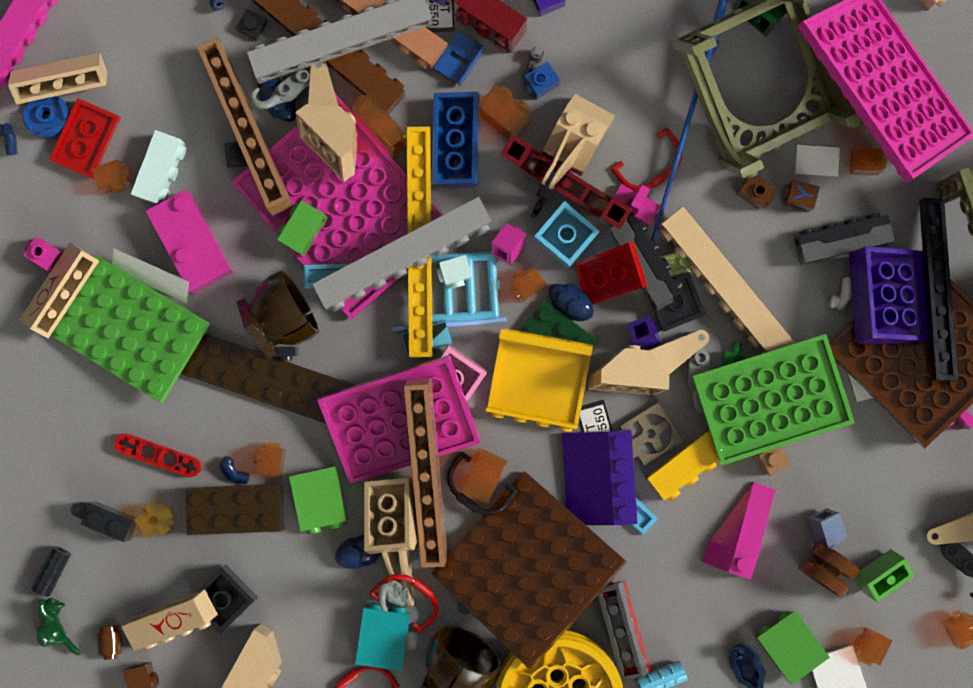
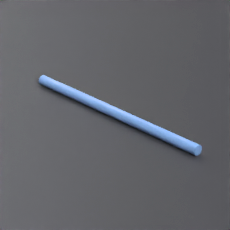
(456, 324)

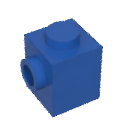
(541, 80)

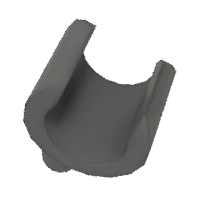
(533, 60)

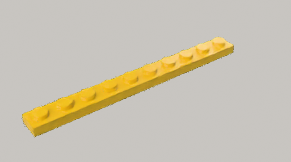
(419, 215)

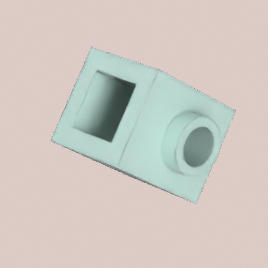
(454, 272)

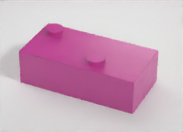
(190, 241)

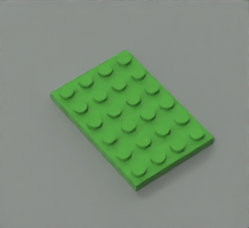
(131, 330)
(773, 399)

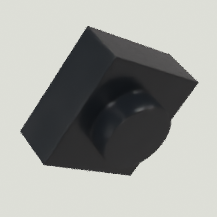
(251, 24)
(234, 155)
(286, 352)

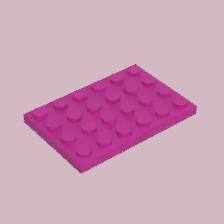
(372, 424)

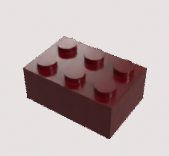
(493, 21)

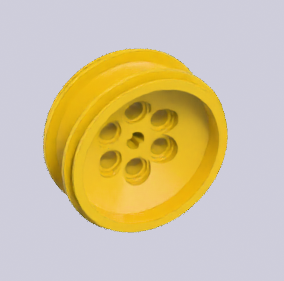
(574, 655)

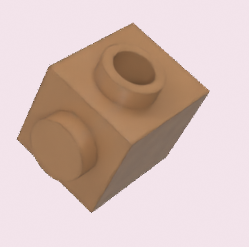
(772, 461)

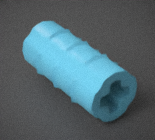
(664, 677)

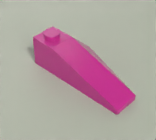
(740, 537)

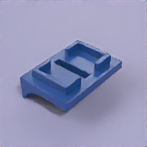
(466, 49)

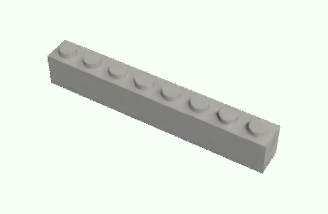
(338, 38)
(403, 254)

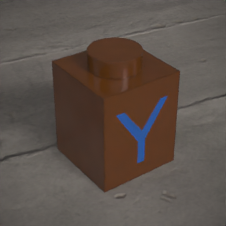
(800, 195)

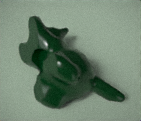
(51, 630)

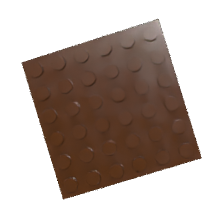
(902, 379)
(529, 570)

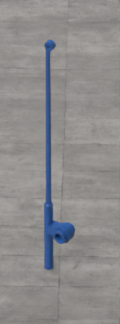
(720, 11)

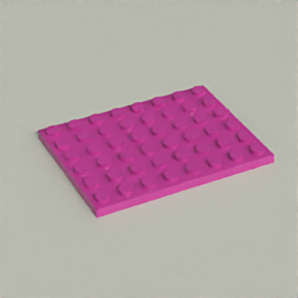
(887, 84)
(361, 211)

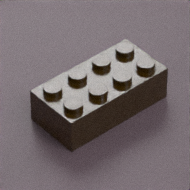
(234, 509)

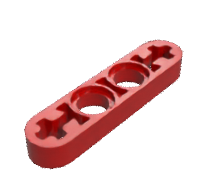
(157, 457)

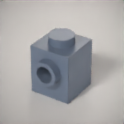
(827, 527)

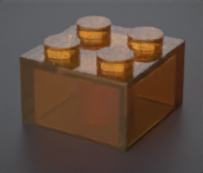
(504, 112)
(484, 475)

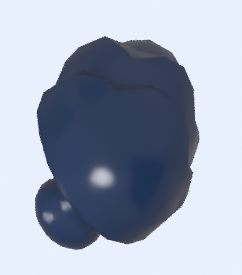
(284, 111)
(571, 302)
(352, 554)
(747, 666)

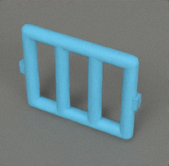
(471, 314)

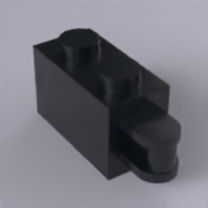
(105, 520)

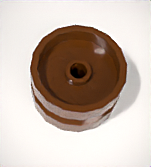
(830, 567)

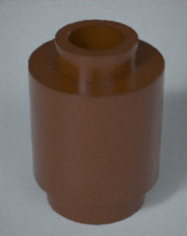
(109, 642)

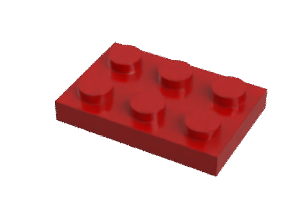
(85, 138)
(611, 273)

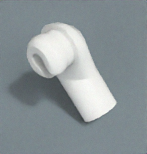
(845, 296)

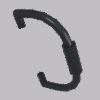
(469, 503)

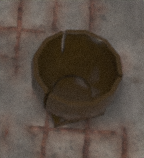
(277, 314)
(460, 660)

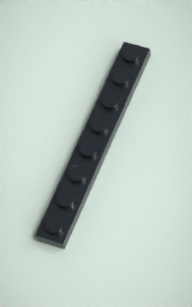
(938, 290)

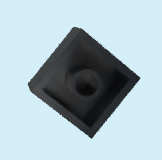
(229, 597)

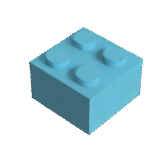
(566, 235)

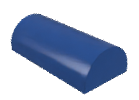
(455, 139)

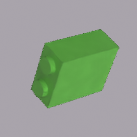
(318, 500)
(792, 646)

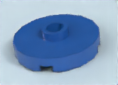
(35, 114)

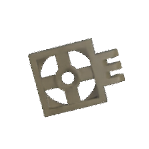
(659, 428)

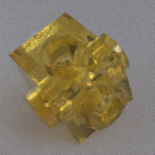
(147, 521)

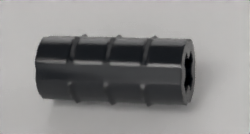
(51, 571)

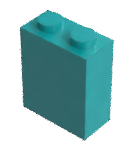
(383, 637)

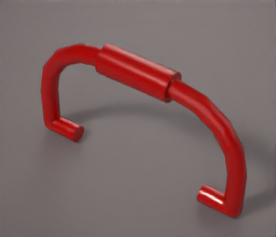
(659, 179)
(419, 586)
(353, 674)

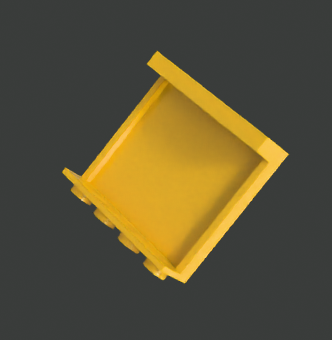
(539, 379)

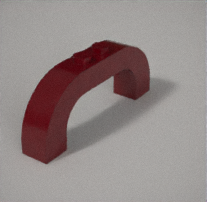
(569, 185)

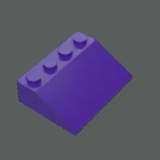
(888, 295)
(600, 476)

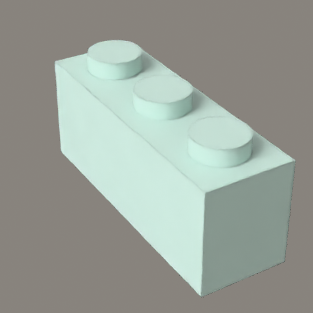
(159, 168)

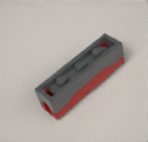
(623, 631)

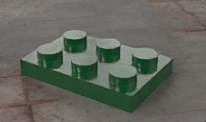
(552, 323)

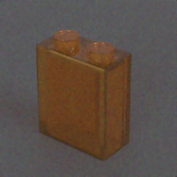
(379, 124)

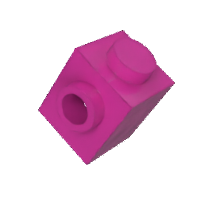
(508, 243)
(42, 253)

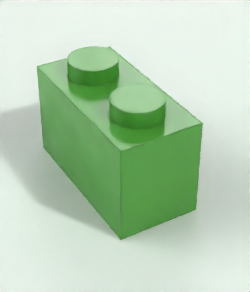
(301, 228)
(884, 575)

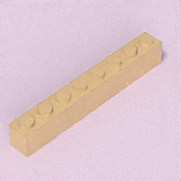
(724, 282)

